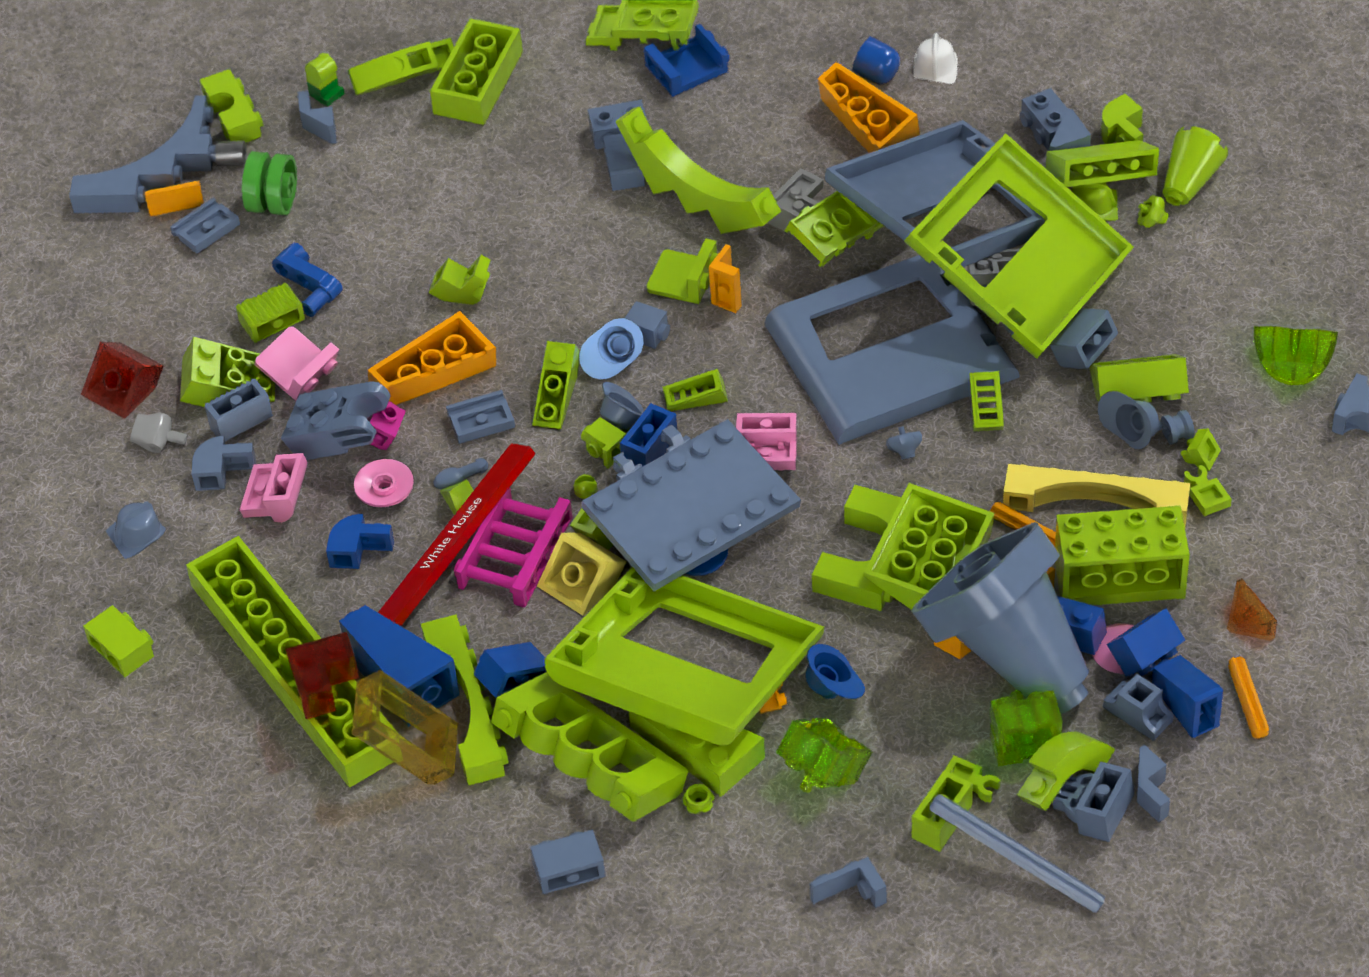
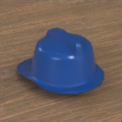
(832, 674)

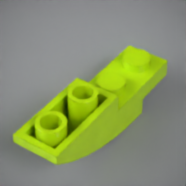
(400, 66)

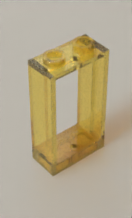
(440, 730)

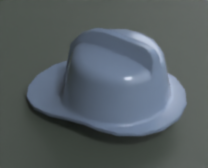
(619, 407)
(1128, 418)
(135, 528)

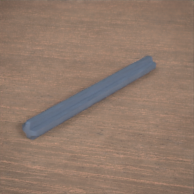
(1017, 853)

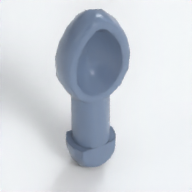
(455, 475)

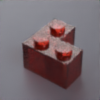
(318, 667)

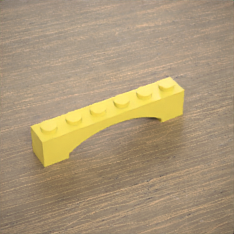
(1034, 486)

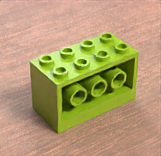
(1122, 555)

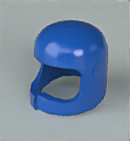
(876, 61)

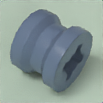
(1177, 427)

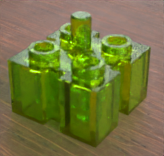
(1023, 725)
(823, 753)

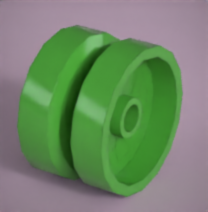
(269, 183)

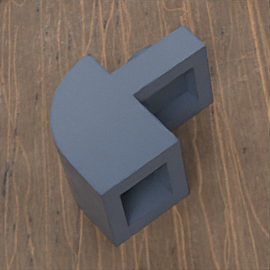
(215, 458)

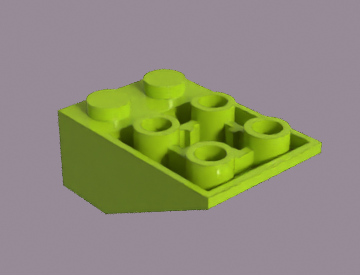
(216, 368)

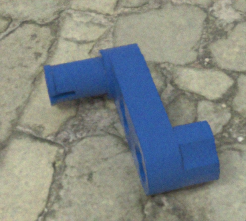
(294, 265)

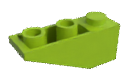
(556, 384)

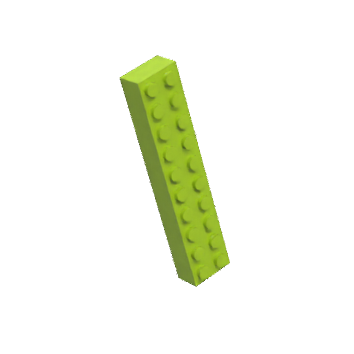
(263, 627)

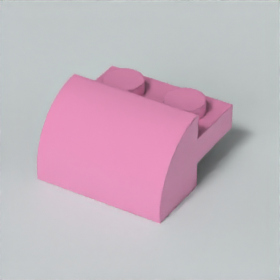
(772, 437)
(274, 488)

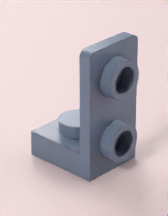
(854, 873)

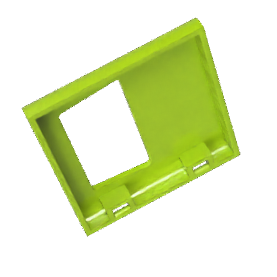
(1054, 268)
(665, 686)

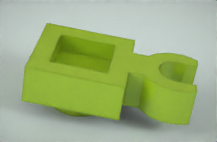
(1205, 493)
(973, 774)

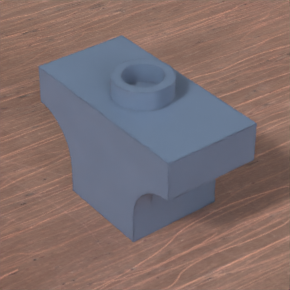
(1353, 407)
(1140, 706)

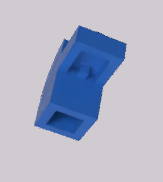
(353, 536)

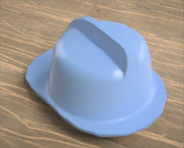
(611, 349)

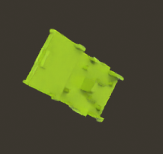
(643, 20)
(832, 226)

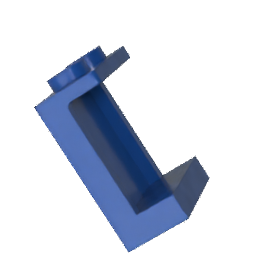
(690, 65)

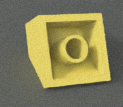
(580, 572)

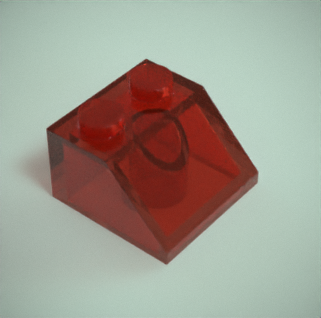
(120, 378)

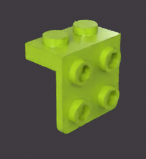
(683, 274)

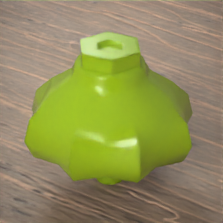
(1152, 212)

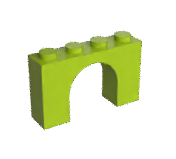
(844, 577)

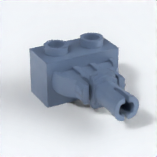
(1097, 800)

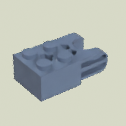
(334, 419)

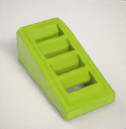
(707, 397)
(986, 424)

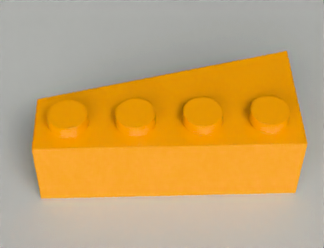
(865, 110)
(435, 360)

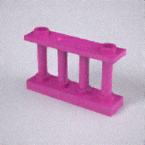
(532, 563)

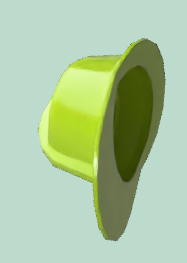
(1100, 199)

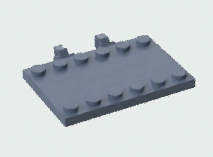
(689, 502)

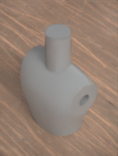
(154, 431)

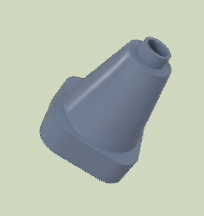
(1010, 615)

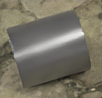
(230, 153)

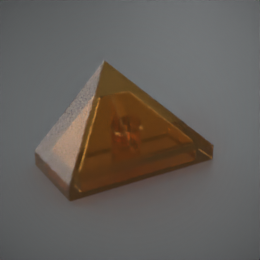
(1250, 615)

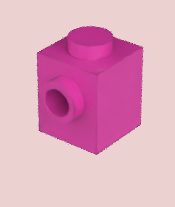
(387, 425)

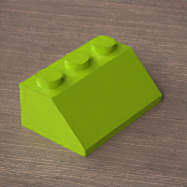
(1142, 377)

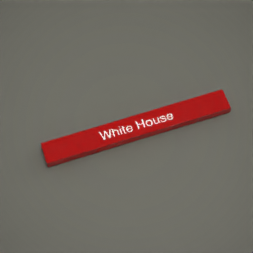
(456, 533)

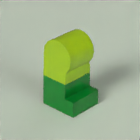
(323, 79)

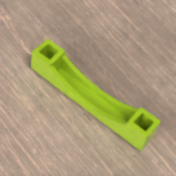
(479, 753)

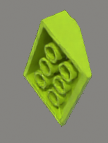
(925, 542)

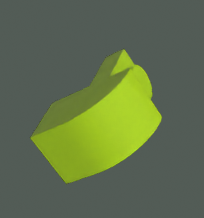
(1121, 120)
(461, 284)

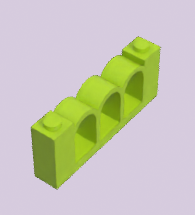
(634, 794)

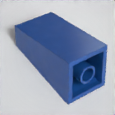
(401, 655)

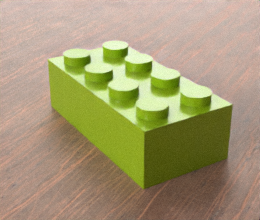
(476, 71)

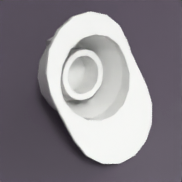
(936, 61)

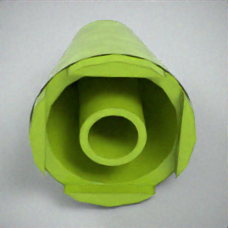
(1192, 163)

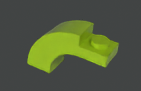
(1058, 761)

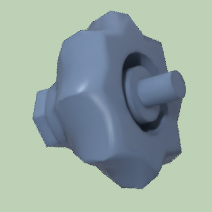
(904, 443)

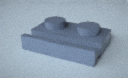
(205, 225)
(480, 416)

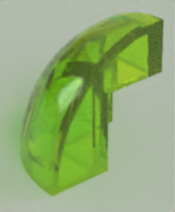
(1294, 354)

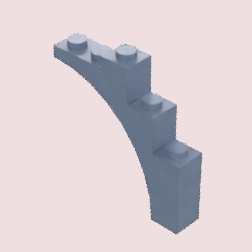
(125, 187)

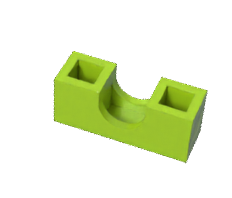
(227, 93)

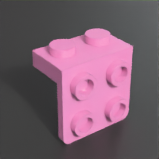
(296, 362)

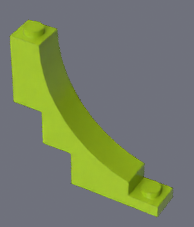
(698, 190)

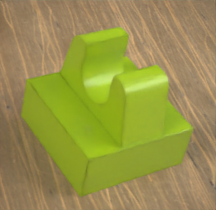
(1202, 449)

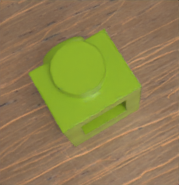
(603, 440)

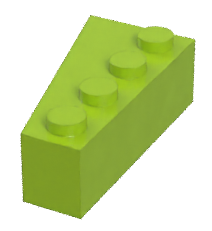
(710, 763)

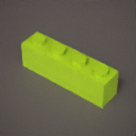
(1103, 163)

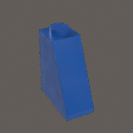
(1189, 694)

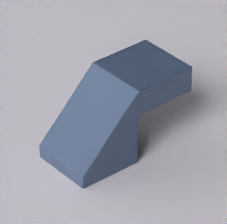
(318, 120)
(1151, 775)

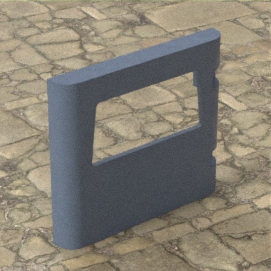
(915, 178)
(895, 376)

